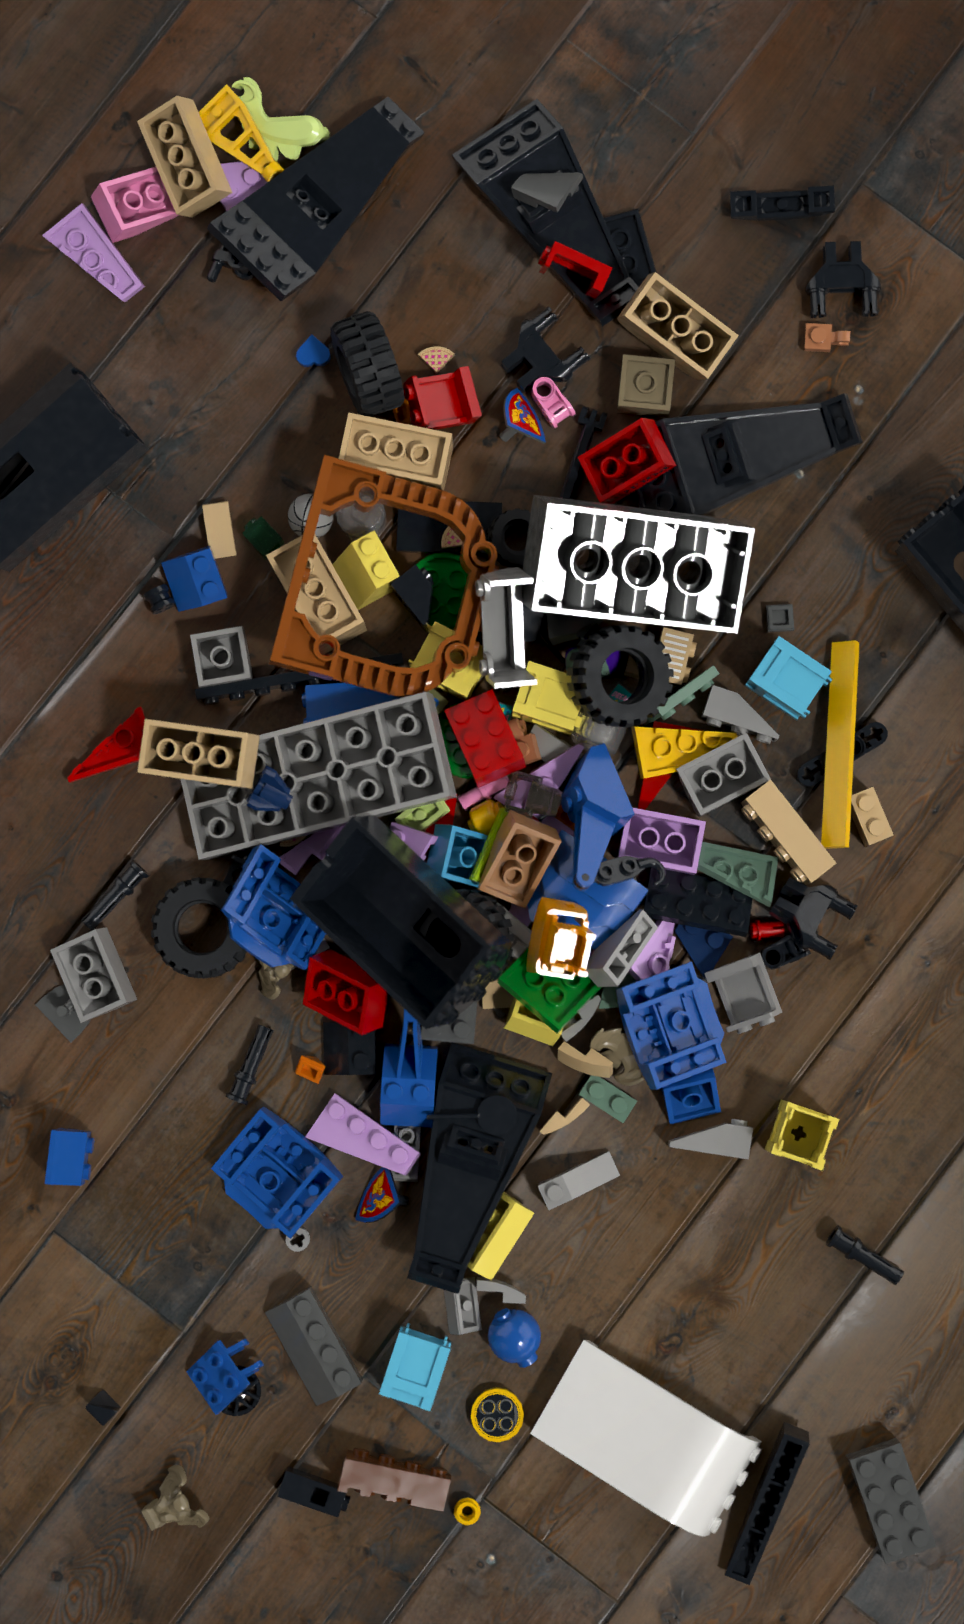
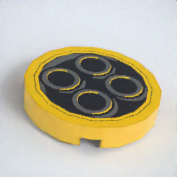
(497, 1414)

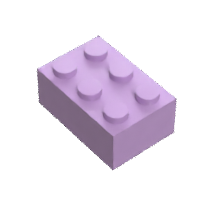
(665, 837)

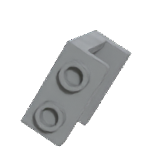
(746, 993)

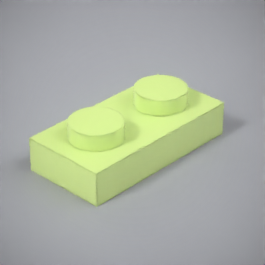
(423, 816)

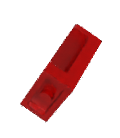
(576, 262)
(442, 400)

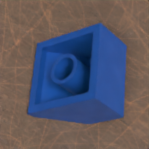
(194, 579)
(692, 1097)
(69, 1157)

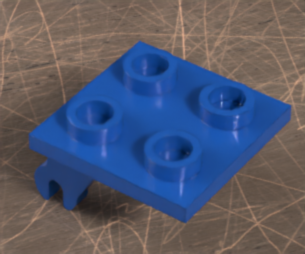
(219, 1377)

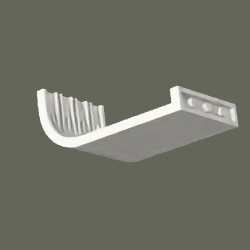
(645, 1441)

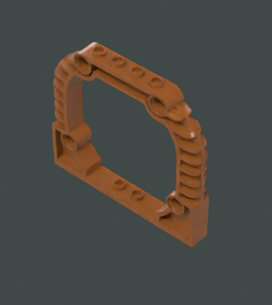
(297, 642)

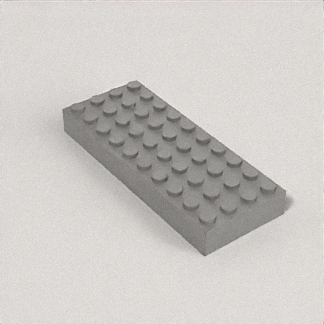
(337, 769)

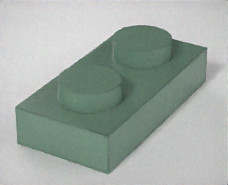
(608, 1098)

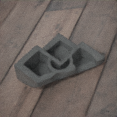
(546, 188)

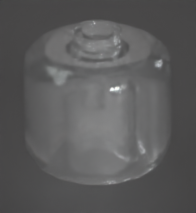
(356, 526)
(594, 734)

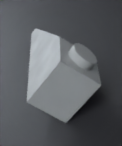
(619, 952)
(722, 1139)
(578, 1180)

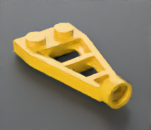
(219, 113)

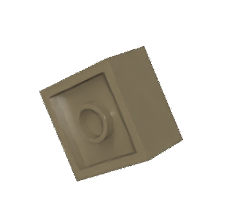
(645, 386)

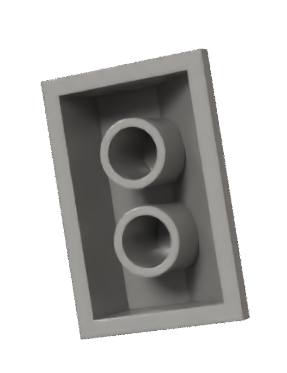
(722, 775)
(93, 974)

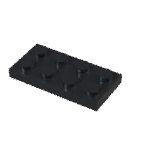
(698, 903)

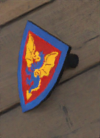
(380, 1198)

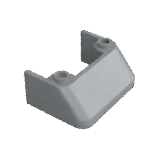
(503, 628)

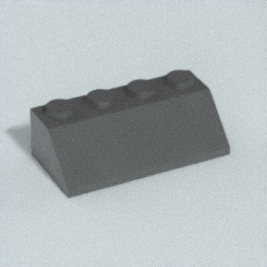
(314, 1346)

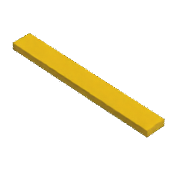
(840, 745)

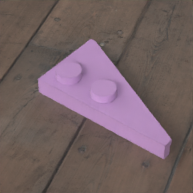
(551, 772)
(656, 954)

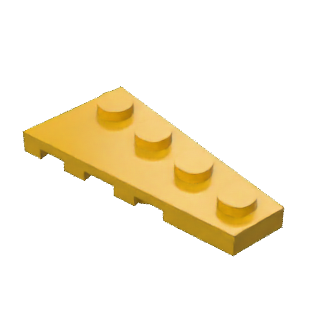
(665, 750)

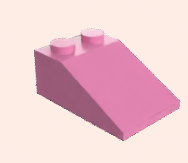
(133, 204)

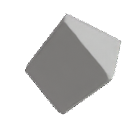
(463, 1308)

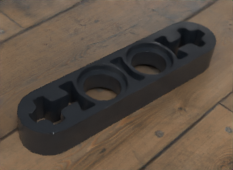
(820, 758)

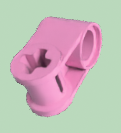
(552, 403)

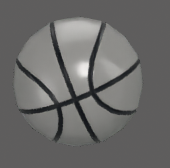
(298, 516)

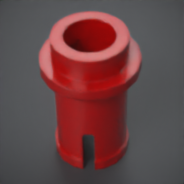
(766, 929)

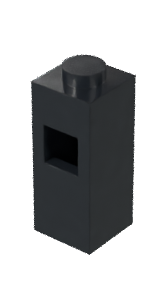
(313, 1492)

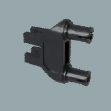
(843, 278)
(539, 356)
(807, 911)

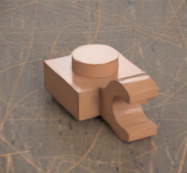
(820, 337)
(526, 742)

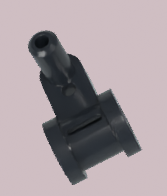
(224, 258)

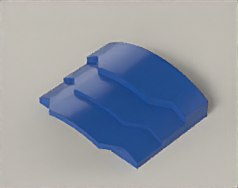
(606, 905)
(264, 916)
(671, 1025)
(276, 1173)

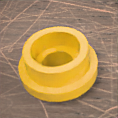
(467, 1519)

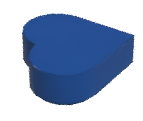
(312, 353)

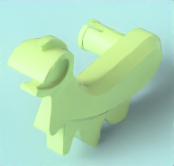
(280, 133)

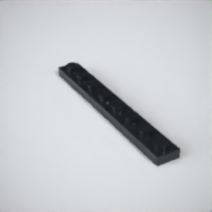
(263, 685)

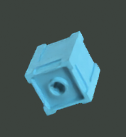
(788, 678)
(415, 1368)

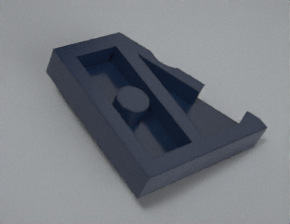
(703, 946)

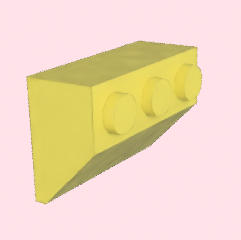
(500, 1236)

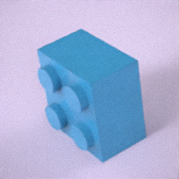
(455, 853)

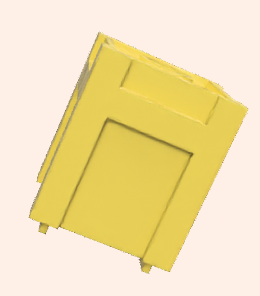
(457, 684)
(548, 701)
(809, 1149)

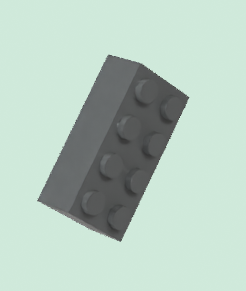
(891, 1500)

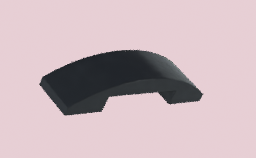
(782, 205)

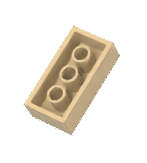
(184, 156)
(787, 833)

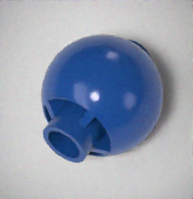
(514, 1337)

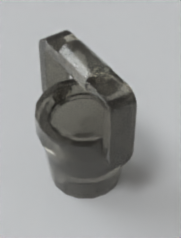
(540, 800)

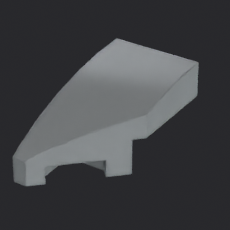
(510, 1293)

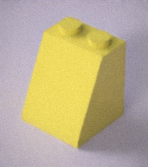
(366, 570)

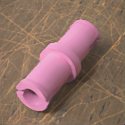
(477, 794)

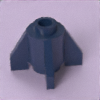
(269, 792)

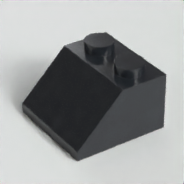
(416, 594)
(348, 1051)

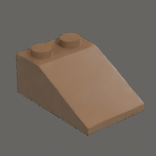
(519, 858)

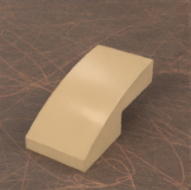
(219, 529)
(591, 1064)
(558, 1121)

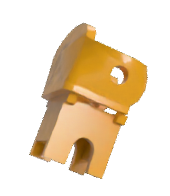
(559, 947)

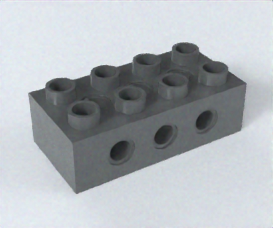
(652, 593)

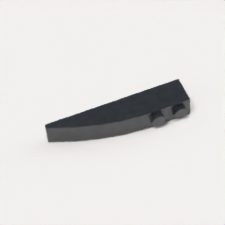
(767, 1502)

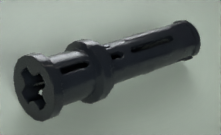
(122, 886)
(246, 1076)
(855, 1250)

